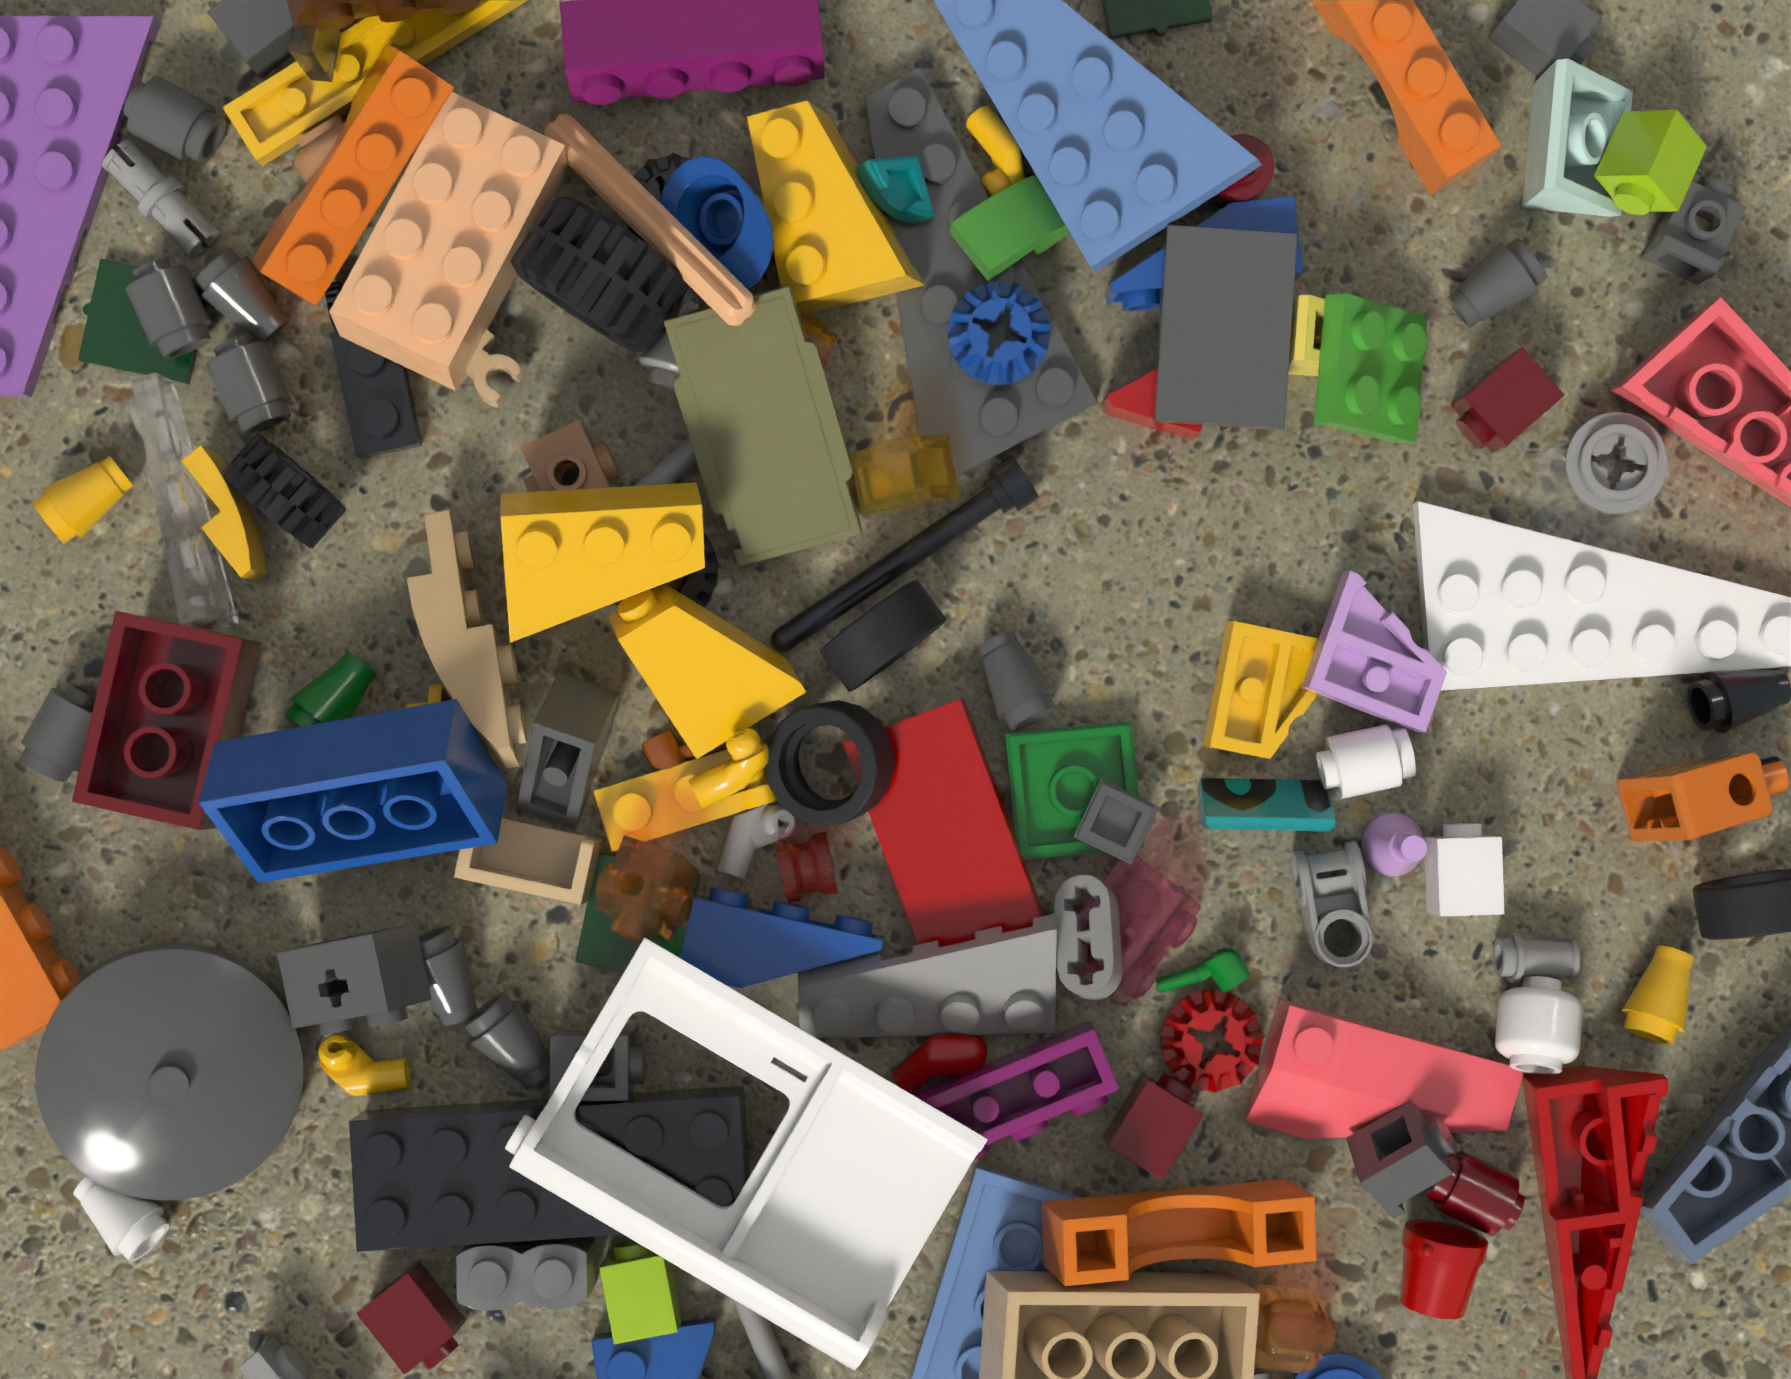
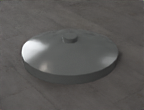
(169, 1071)

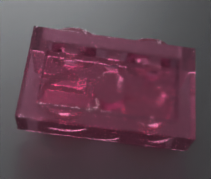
(1152, 920)

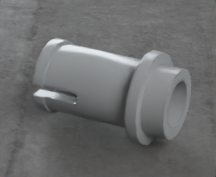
(1535, 957)

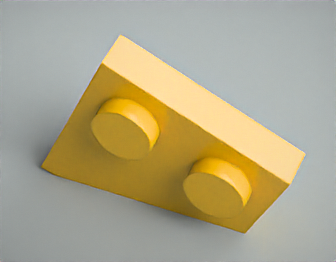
(1258, 689)

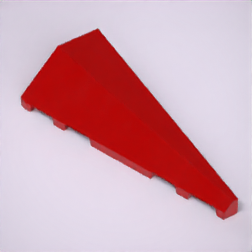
(1590, 1159)

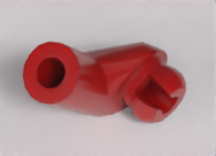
(940, 1056)

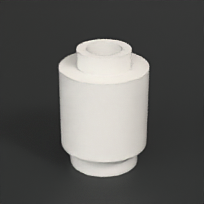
(1366, 760)

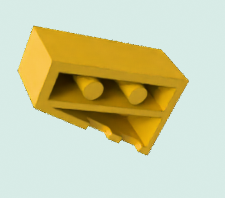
(823, 221)
(594, 548)

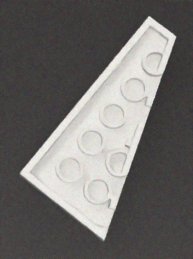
(1552, 610)

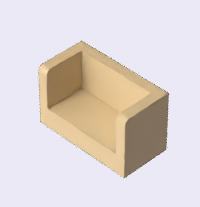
(534, 861)

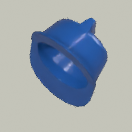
(722, 215)

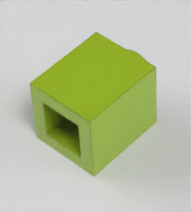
(1650, 161)
(639, 1293)

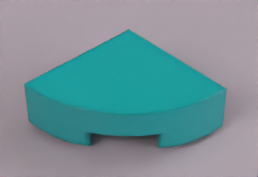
(898, 187)

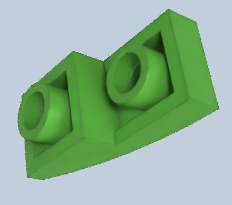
(1009, 227)

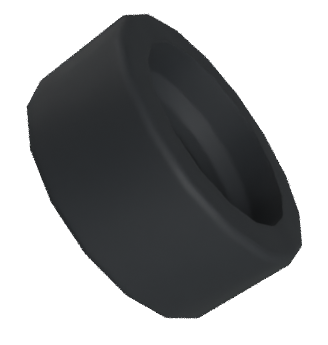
(882, 635)
(785, 773)
(1744, 905)

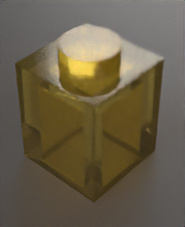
(905, 474)

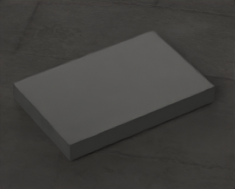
(1225, 327)

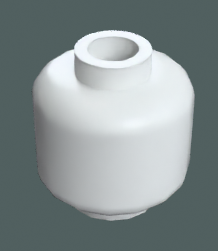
(1538, 1026)

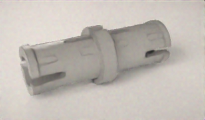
(161, 198)

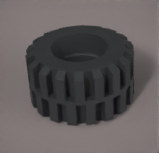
(599, 273)

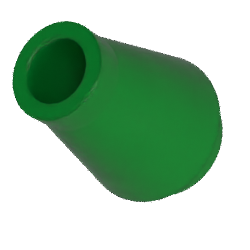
(332, 694)

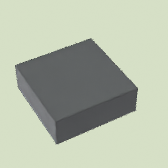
(1116, 821)

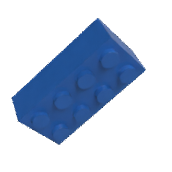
(355, 791)

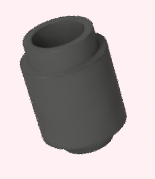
(174, 120)
(169, 308)
(249, 384)
(59, 733)

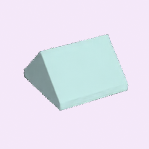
(1567, 137)

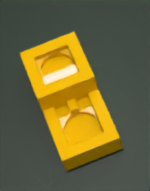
(235, 527)

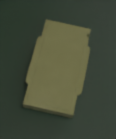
(764, 427)

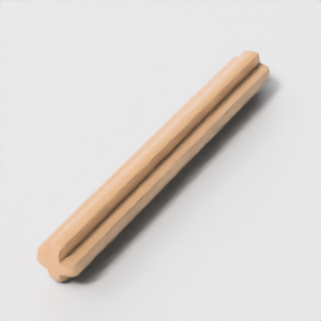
(652, 221)

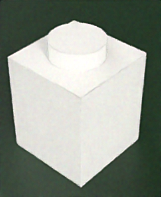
(1464, 872)

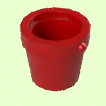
(1440, 1267)

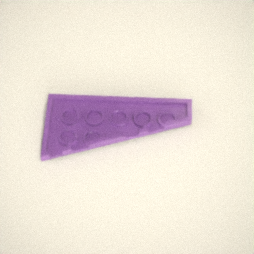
(58, 121)

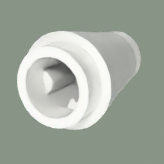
(125, 1222)

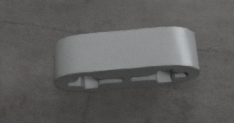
(1073, 938)

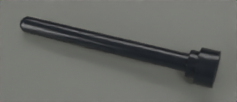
(1004, 490)

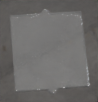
(1558, 512)

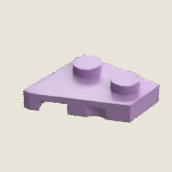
(1372, 661)

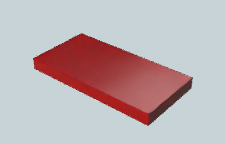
(949, 832)

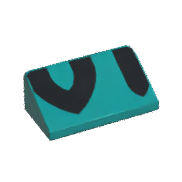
(1264, 805)

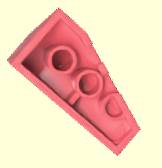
(1340, 1074)

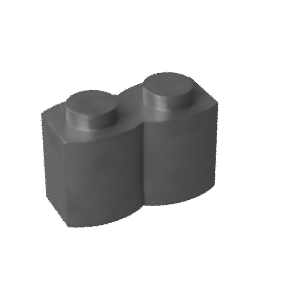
(535, 1271)

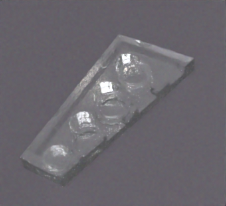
(182, 509)

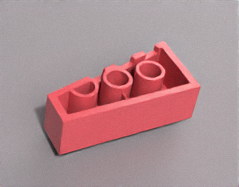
(1721, 394)

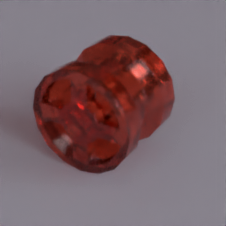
(807, 867)

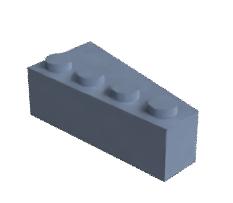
(1731, 1165)

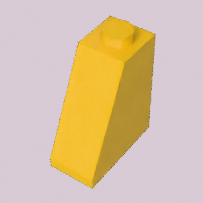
(701, 667)

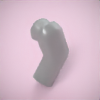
(751, 831)

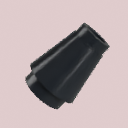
(1736, 697)

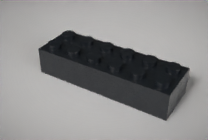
(448, 1181)

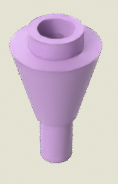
(1393, 844)

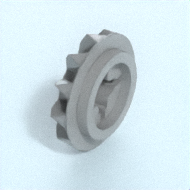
(1637, 444)

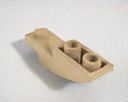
(459, 644)

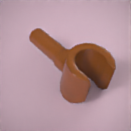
(664, 751)

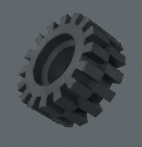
(284, 491)

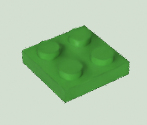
(1370, 368)

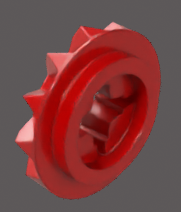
(1203, 1011)

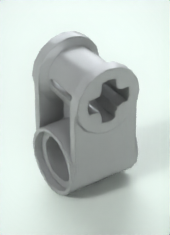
(1333, 899)

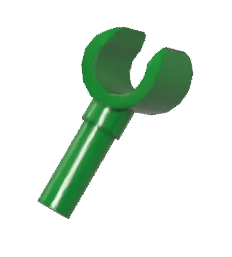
(1223, 965)

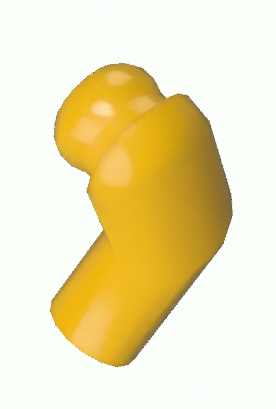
(1001, 147)
(735, 774)
(358, 1072)

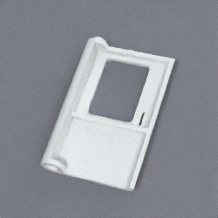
(828, 1206)

